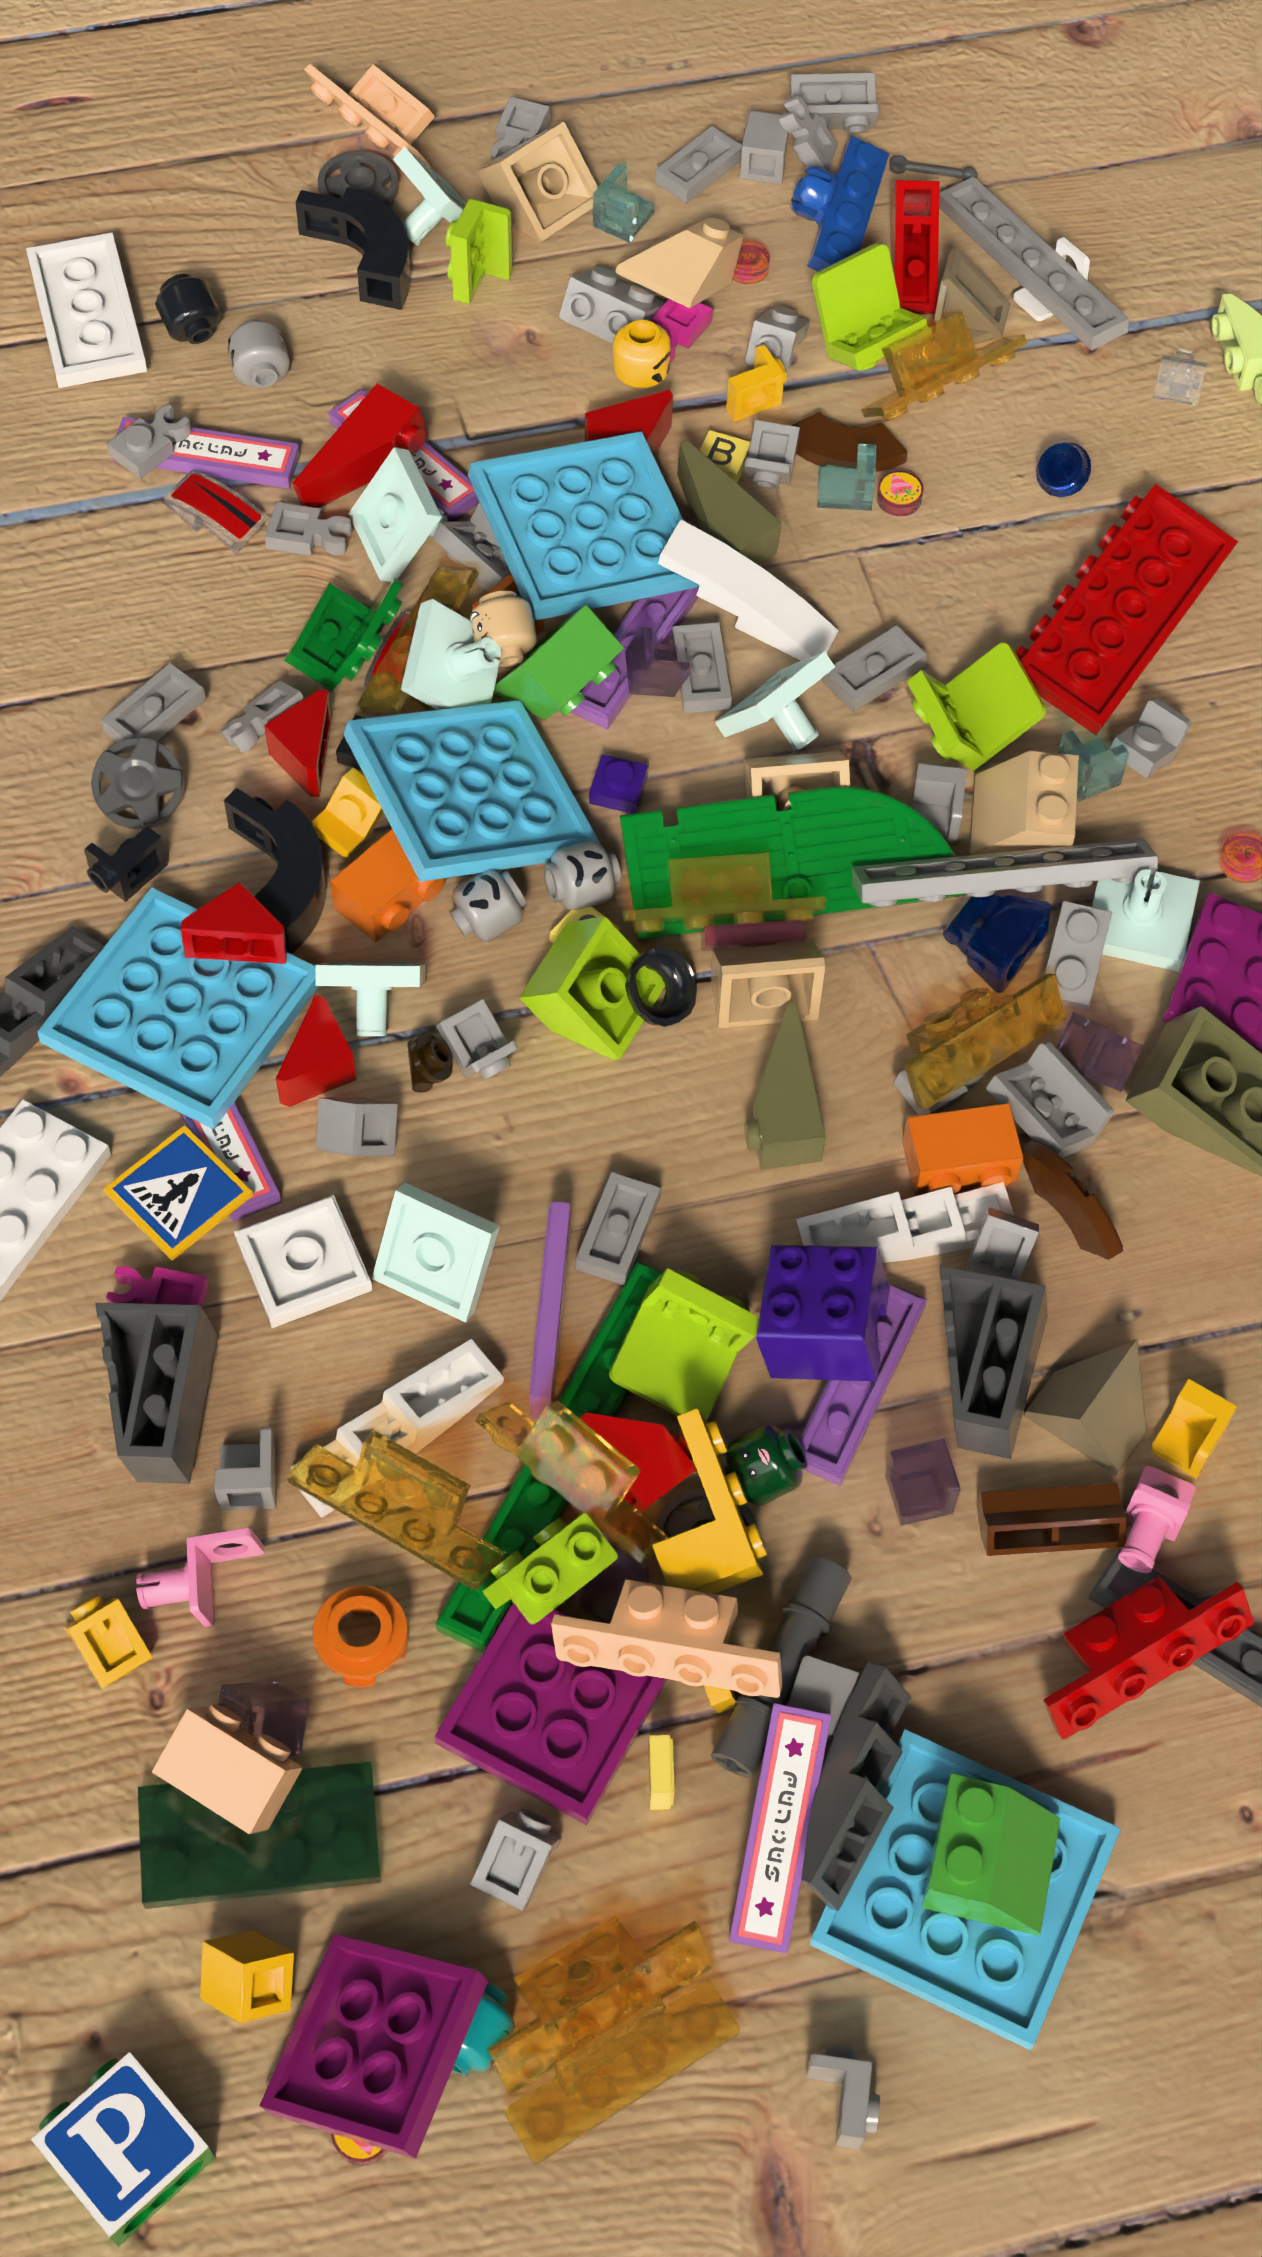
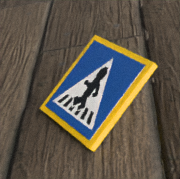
(178, 1192)

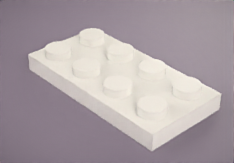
(86, 310)
(41, 1178)

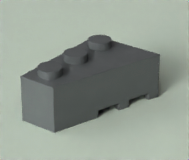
(992, 1354)
(158, 1384)

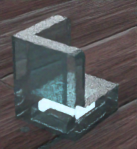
(618, 210)
(847, 486)
(1097, 766)

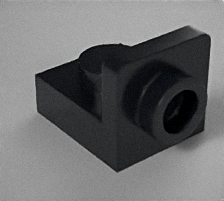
(130, 867)

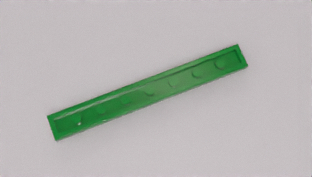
(531, 1504)

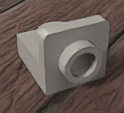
(1154, 738)
(516, 1857)

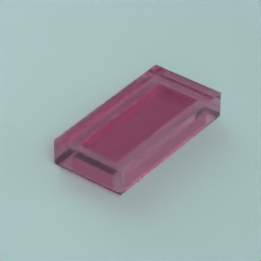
(752, 934)

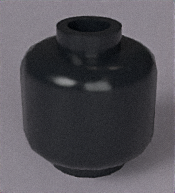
(188, 309)

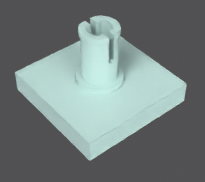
(440, 197)
(395, 515)
(446, 663)
(778, 701)
(1148, 917)
(371, 985)
(435, 1252)

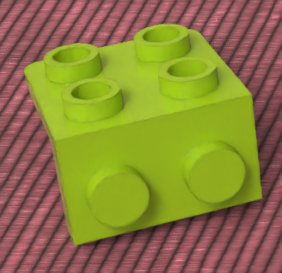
(861, 308)
(978, 708)
(682, 1344)

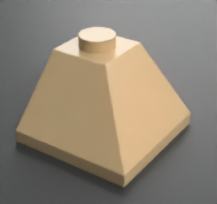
(541, 182)
(687, 263)

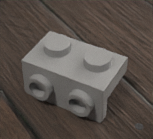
(839, 99)
(605, 304)
(475, 546)
(1052, 1101)

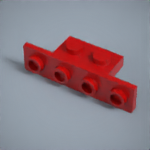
(1138, 1646)

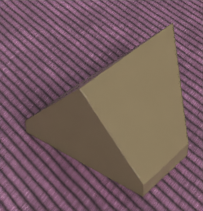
(969, 291)
(1096, 1406)

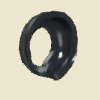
(678, 981)

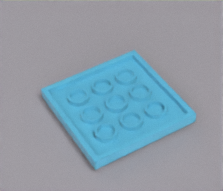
(581, 523)
(468, 788)
(176, 1023)
(957, 1963)

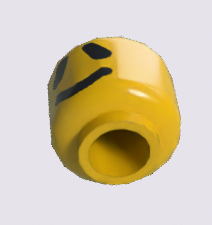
(641, 354)

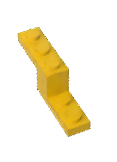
(721, 1550)

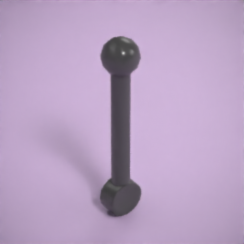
(899, 164)

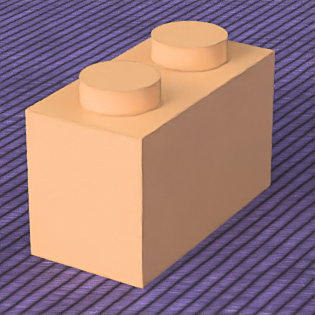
(228, 1767)

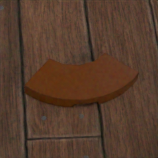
(835, 444)
(1071, 1200)

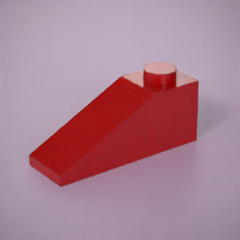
(915, 244)
(361, 447)

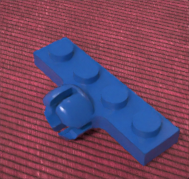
(840, 201)

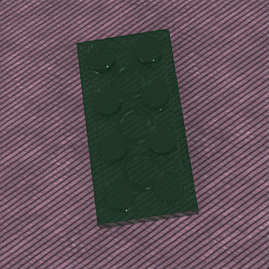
(316, 1842)

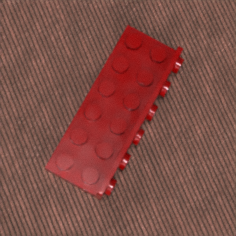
(1123, 606)

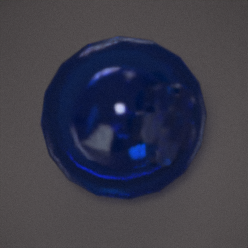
(1063, 469)

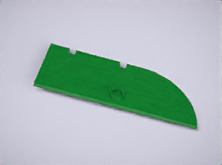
(807, 846)

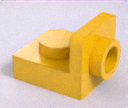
(756, 388)
(349, 814)
(106, 1639)

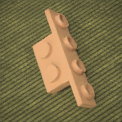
(380, 105)
(670, 1637)

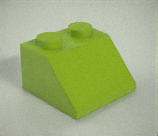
(583, 988)

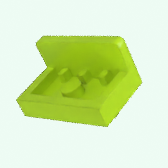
(479, 246)
(554, 1571)

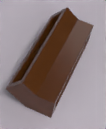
(1051, 1519)

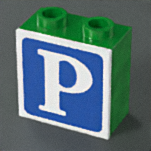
(122, 2147)

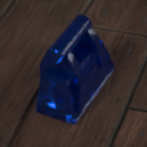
(1006, 938)

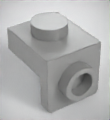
(780, 332)
(771, 454)
(476, 1041)
(1002, 1245)
(857, 2107)

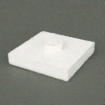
(303, 1261)

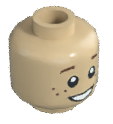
(507, 622)

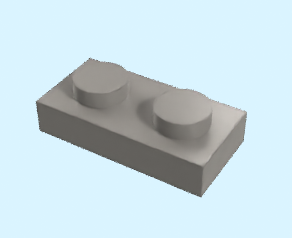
(698, 164)
(875, 668)
(708, 683)
(155, 706)
(1078, 952)
(617, 1228)

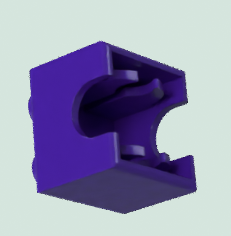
(822, 1312)

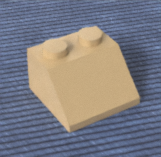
(794, 773)
(1025, 804)
(759, 982)

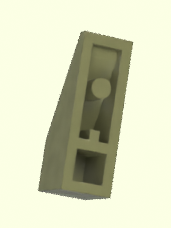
(725, 508)
(786, 1108)

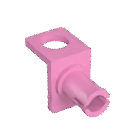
(1154, 1517)
(194, 1580)

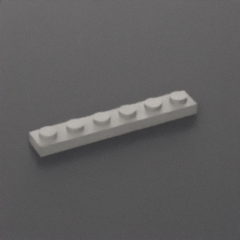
(1033, 263)
(1018, 870)

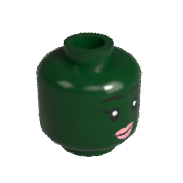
(766, 1463)

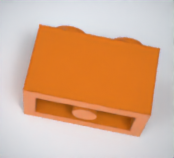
(381, 889)
(962, 1149)

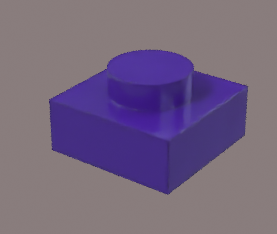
(618, 784)

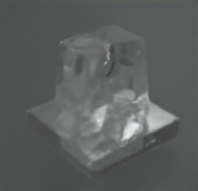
(1180, 378)

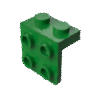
(341, 635)

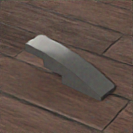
(37, 990)
(848, 1799)

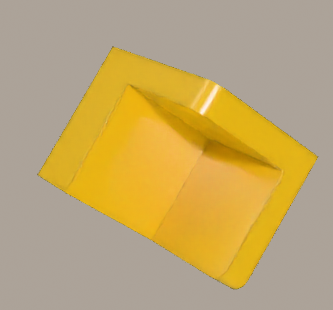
(1193, 1428)
(246, 1976)

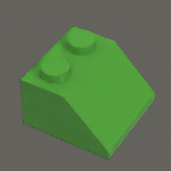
(561, 666)
(991, 1856)

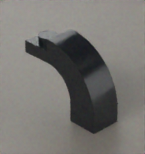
(370, 229)
(299, 883)

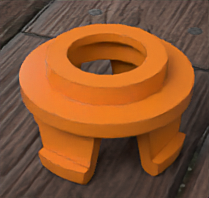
(362, 1663)

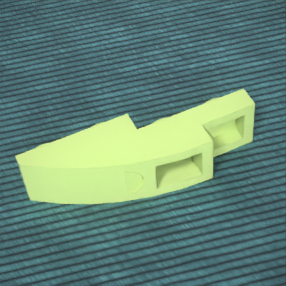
(1240, 335)

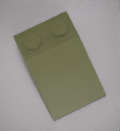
(1204, 1088)

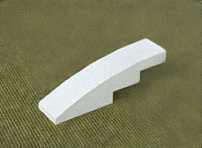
(747, 590)
(907, 1227)
(419, 1406)

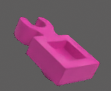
(683, 323)
(164, 1287)

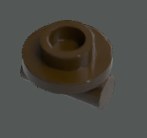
(428, 1061)

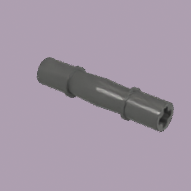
(804, 1622)

